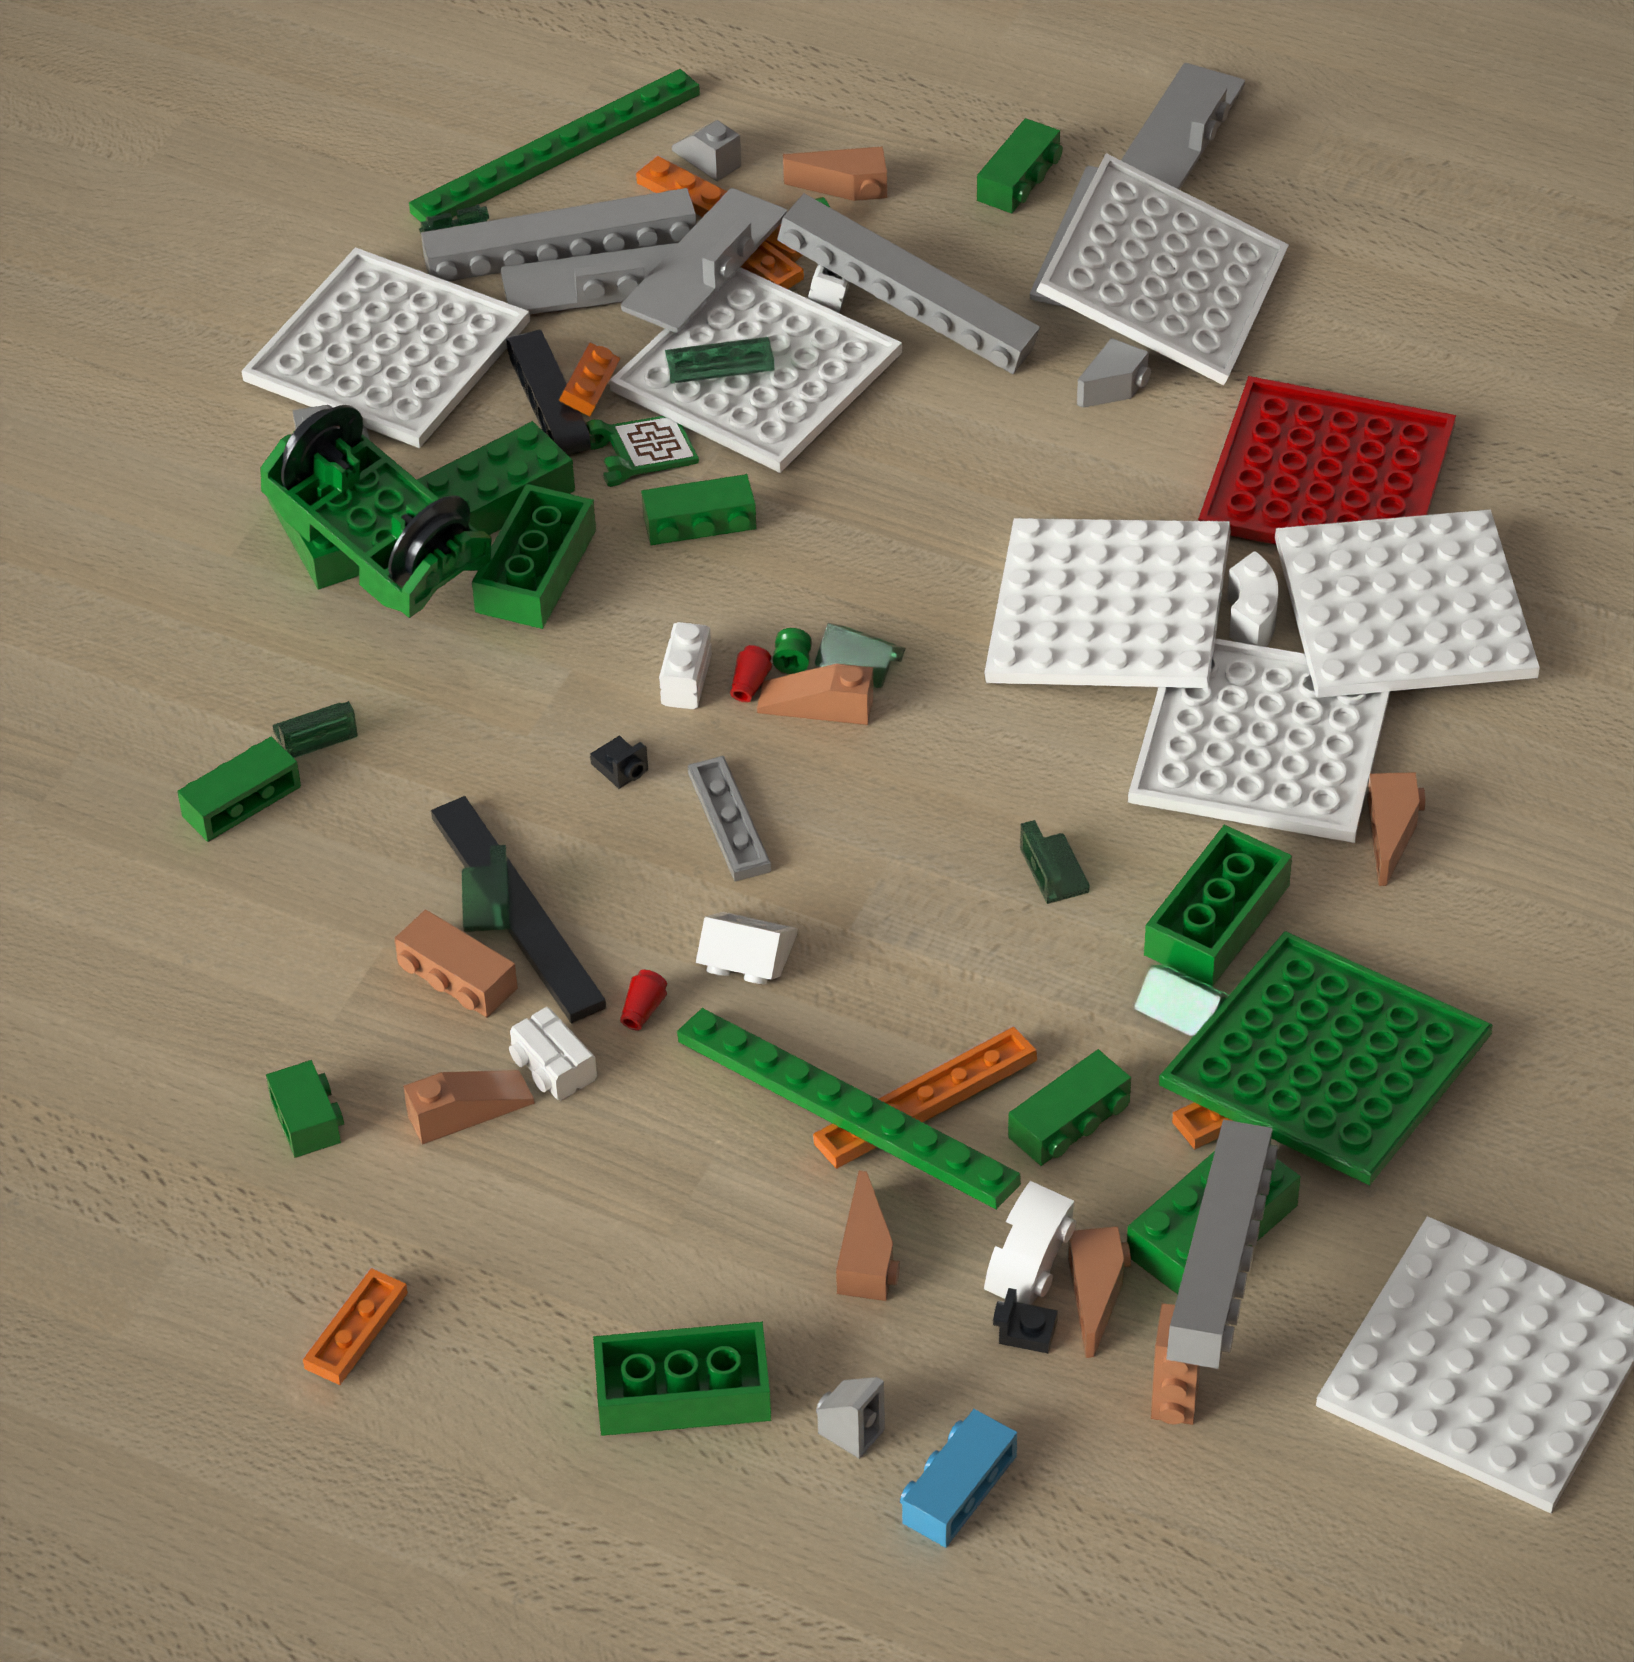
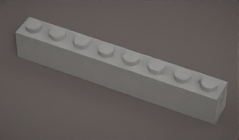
(558, 234)
(908, 283)
(1220, 1245)

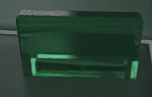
(853, 647)
(317, 729)
(1052, 864)
(487, 894)
(1177, 999)

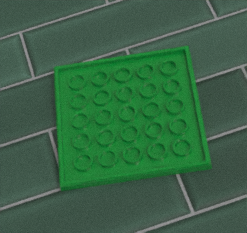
(1326, 1056)

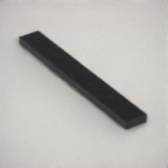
(528, 921)

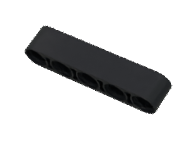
(543, 387)

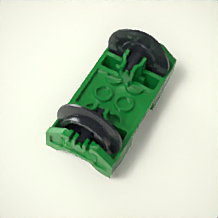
(371, 510)

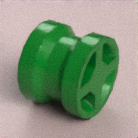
(792, 650)

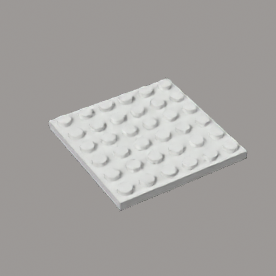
(1163, 269)
(387, 345)
(766, 415)
(1109, 603)
(1405, 603)
(1261, 746)
(1485, 1364)

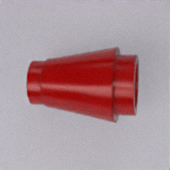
(750, 671)
(643, 998)

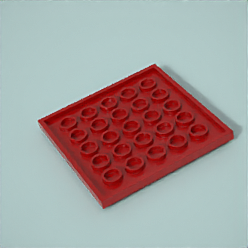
(1323, 460)

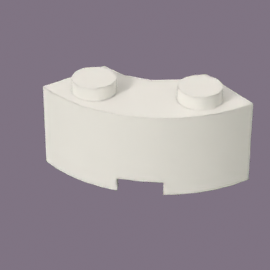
(1253, 601)
(1039, 1228)

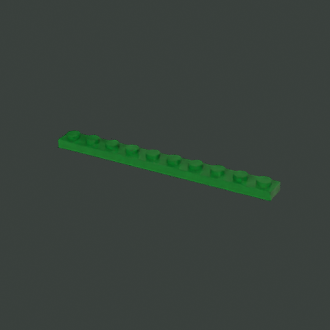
(557, 146)
(850, 1108)

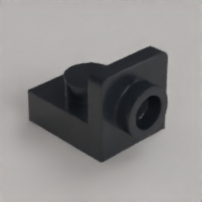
(620, 761)
(1024, 1324)

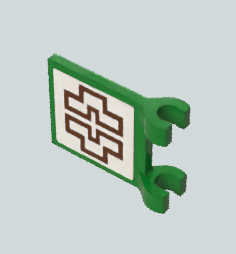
(641, 447)

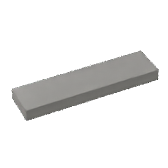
(729, 818)

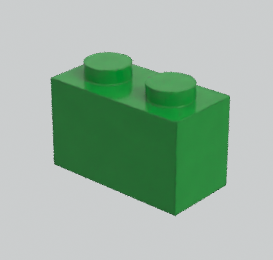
(304, 1108)

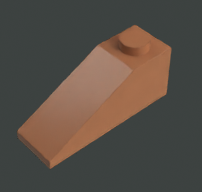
(839, 173)
(822, 693)
(1393, 817)
(462, 1100)
(866, 1252)
(1097, 1278)

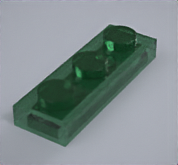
(719, 360)

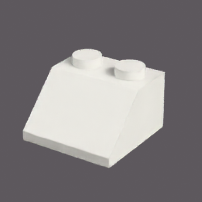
(744, 946)

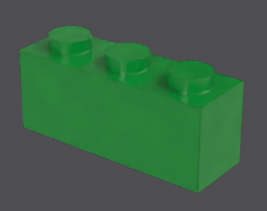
(1019, 165)
(699, 509)
(239, 788)
(1069, 1107)

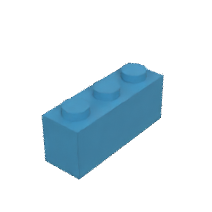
(958, 1477)

